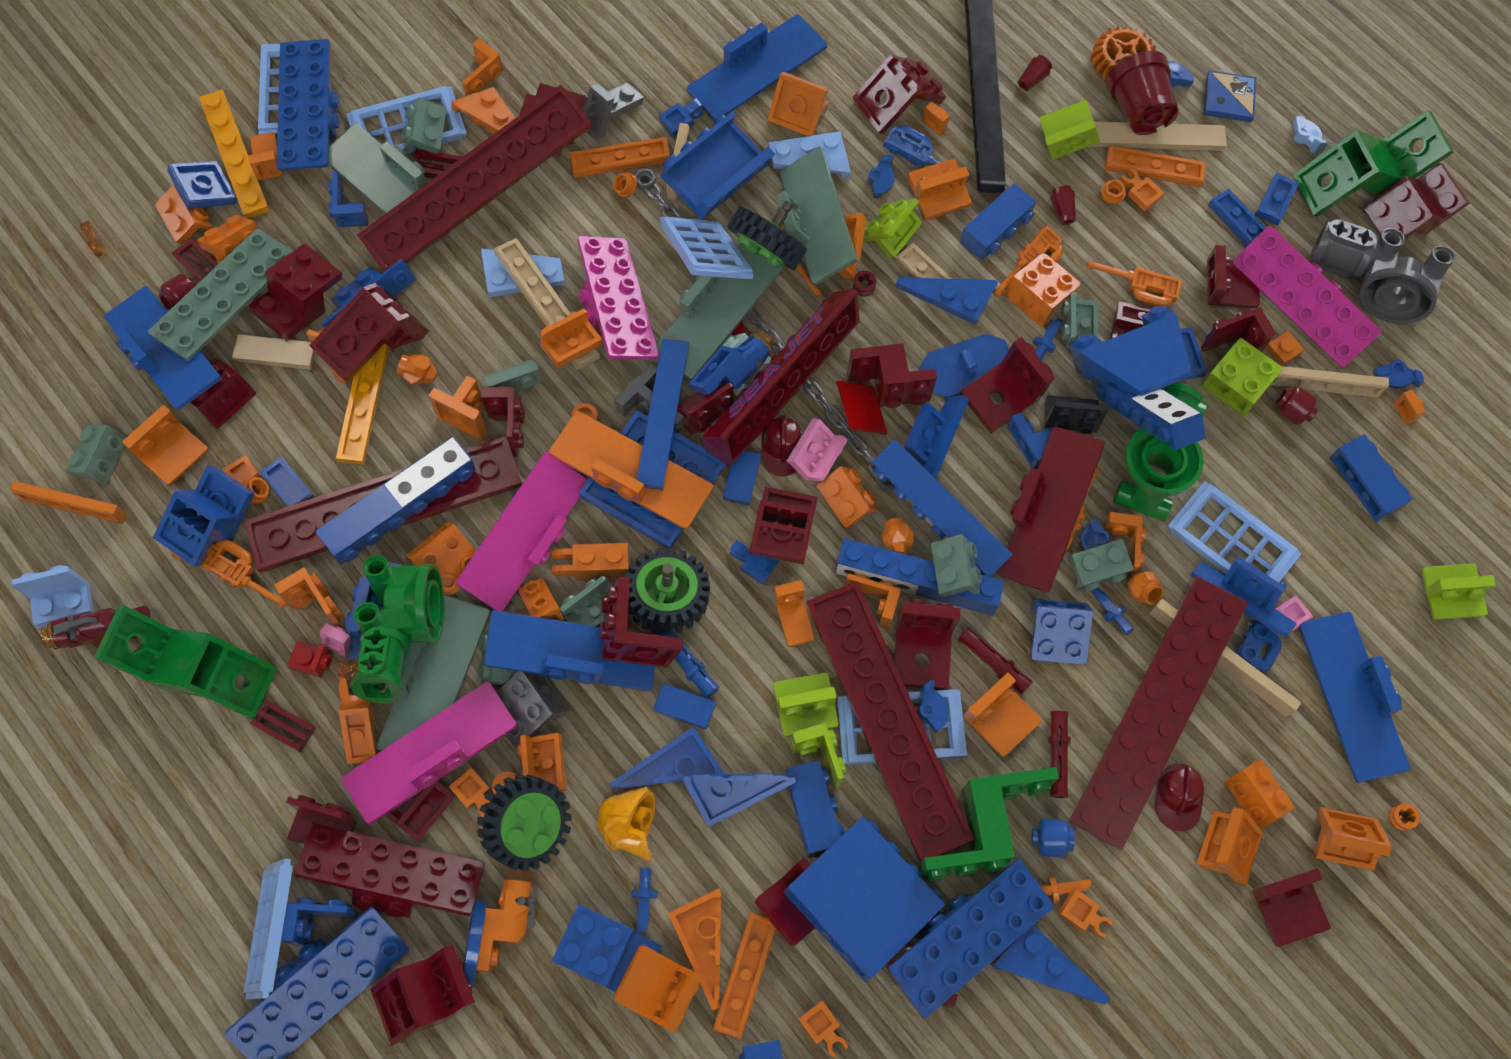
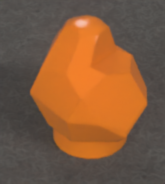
(416, 369)
(897, 536)
(1145, 588)

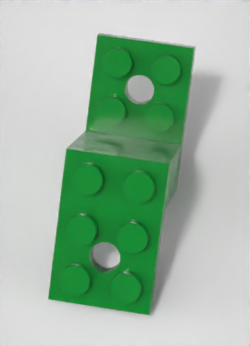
(1372, 162)
(185, 662)
(988, 823)

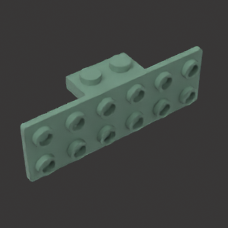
(376, 168)
(816, 216)
(219, 296)
(716, 308)
(435, 670)

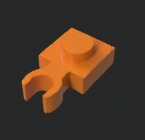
(1142, 192)
(471, 790)
(1082, 912)
(820, 1026)

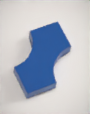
(473, 941)

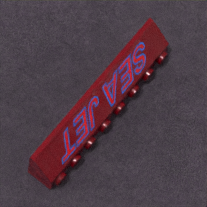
(782, 377)

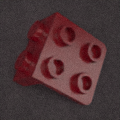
(782, 911)

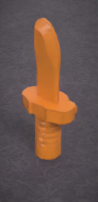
(1054, 889)

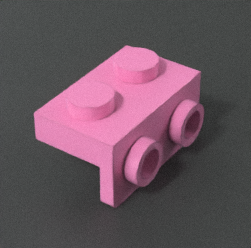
(816, 451)

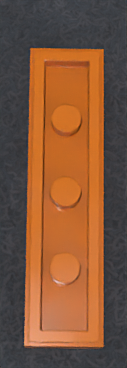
(619, 157)
(1155, 166)
(68, 502)
(745, 976)

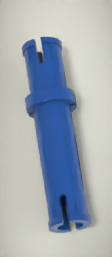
(693, 668)

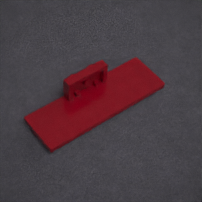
(1050, 508)
(389, 872)

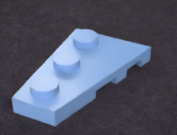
(793, 149)
(501, 283)

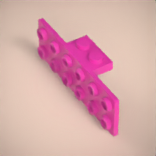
(1306, 296)
(615, 299)
(523, 533)
(428, 753)

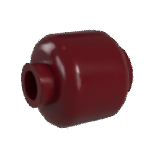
(175, 289)
(1296, 405)

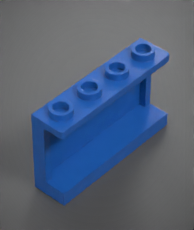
(714, 166)

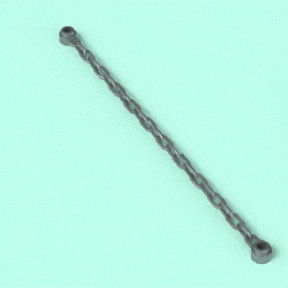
(648, 175)

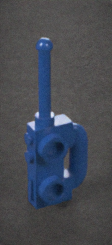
(910, 150)
(1253, 641)

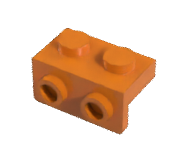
(180, 220)
(227, 237)
(569, 338)
(847, 496)
(544, 758)
(1259, 794)

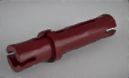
(994, 659)
(1059, 720)

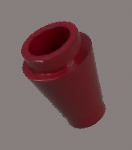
(1035, 72)
(1064, 203)

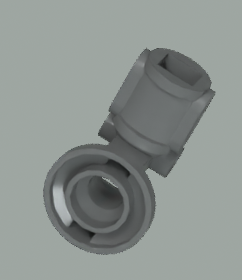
(1393, 286)

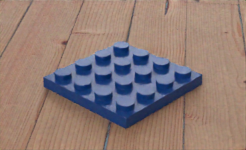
(683, 453)

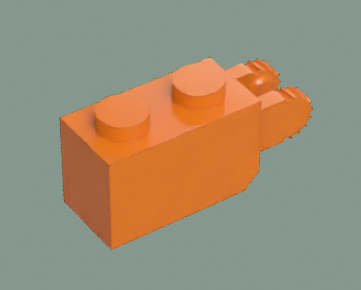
(593, 561)

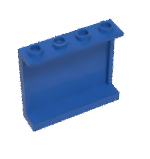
(864, 898)

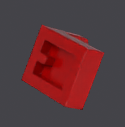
(310, 659)

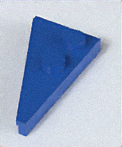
(957, 296)
(669, 764)
(728, 793)
(1040, 960)

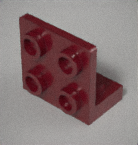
(1227, 283)
(1248, 324)
(225, 396)
(504, 405)
(703, 409)
(314, 813)
(1292, 908)

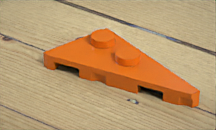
(485, 109)
(700, 935)

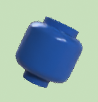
(1053, 838)

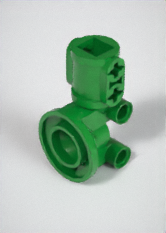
(1180, 466)
(411, 614)

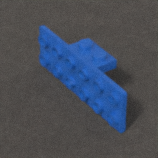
(755, 64)
(305, 105)
(175, 376)
(558, 651)
(1357, 696)
(969, 937)
(317, 987)

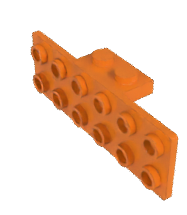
(615, 463)

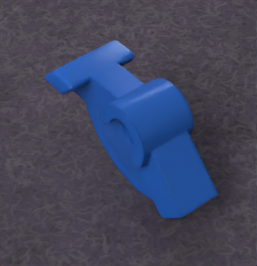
(1180, 75)
(881, 177)
(1399, 374)
(1094, 535)
(932, 707)

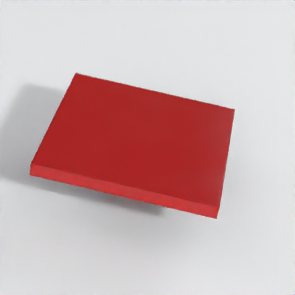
(861, 407)

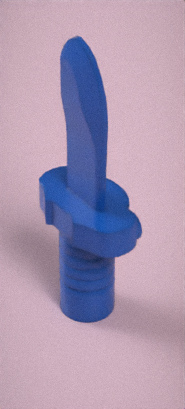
(1045, 344)
(1114, 614)
(644, 895)

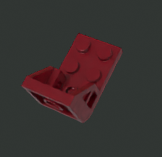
(363, 328)

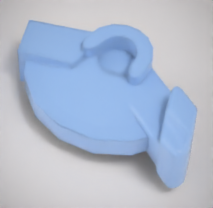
(1309, 134)

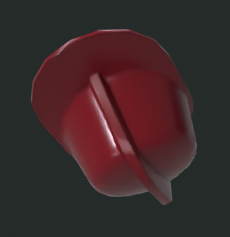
(778, 443)
(1179, 797)

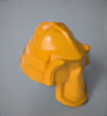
(627, 820)

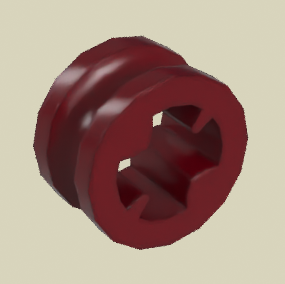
(858, 279)

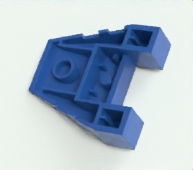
(1138, 359)

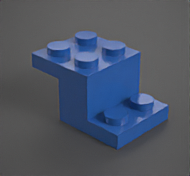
(203, 515)
(599, 947)

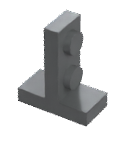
(605, 106)
(640, 393)

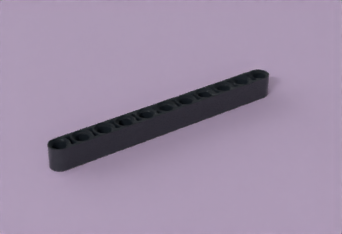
(985, 96)

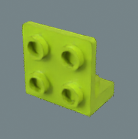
(1069, 129)
(1242, 376)
(811, 738)

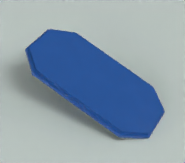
(964, 362)

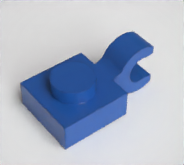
(675, 115)
(754, 566)

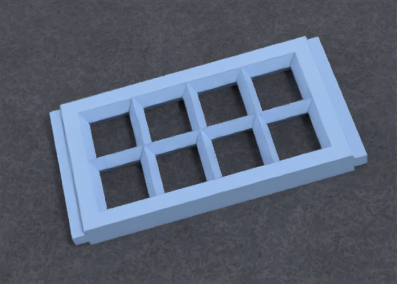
(267, 51)
(444, 93)
(693, 231)
(1198, 501)
(954, 723)
(268, 930)

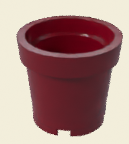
(1144, 91)

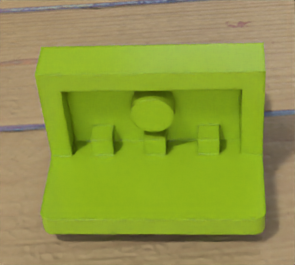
(893, 226)
(1456, 591)
(805, 703)

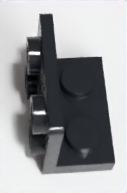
(1074, 414)

